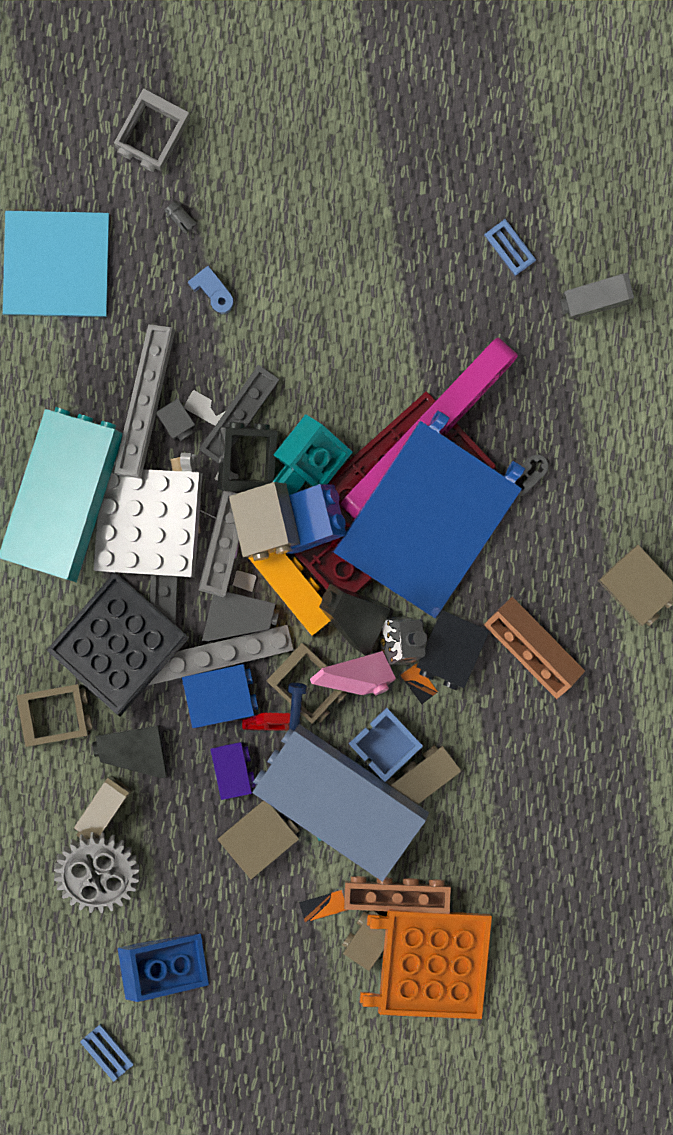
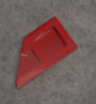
(267, 721)

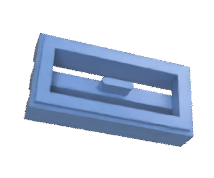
(523, 265)
(92, 1035)

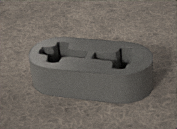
(536, 476)

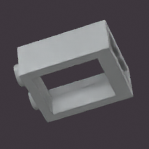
(162, 106)

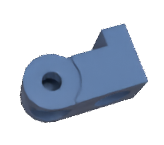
(213, 288)

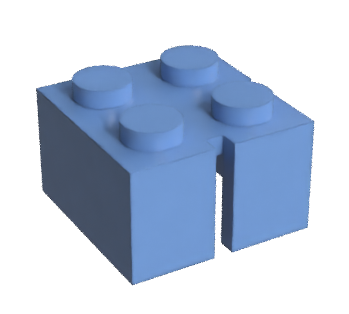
(386, 744)

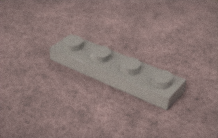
(221, 550)

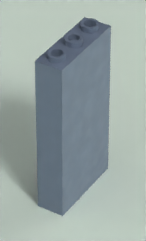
(339, 802)

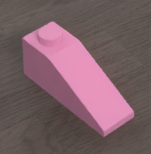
(358, 675)

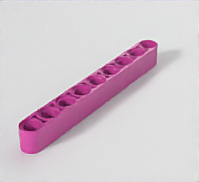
(453, 403)

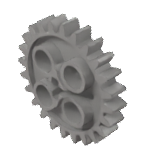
(119, 865)

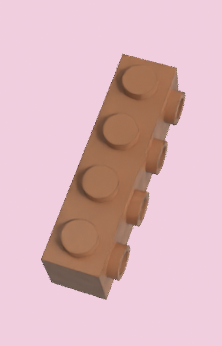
(534, 647)
(397, 896)

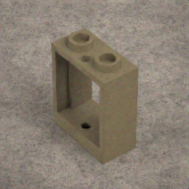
(321, 712)
(27, 717)

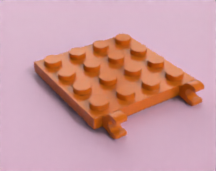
(431, 964)

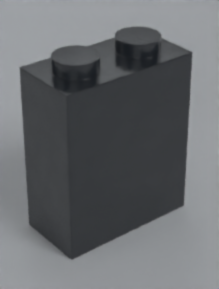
(452, 650)

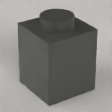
(176, 420)

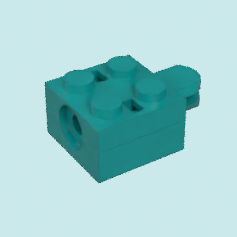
(310, 455)

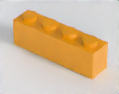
(294, 589)

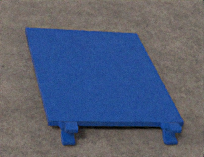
(428, 517)

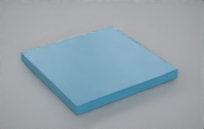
(56, 263)

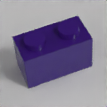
(232, 770)

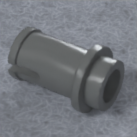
(180, 216)

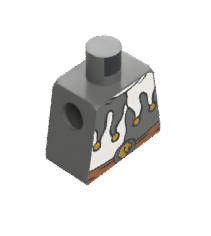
(403, 640)

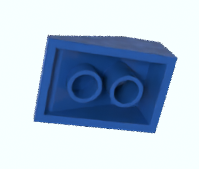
(162, 967)

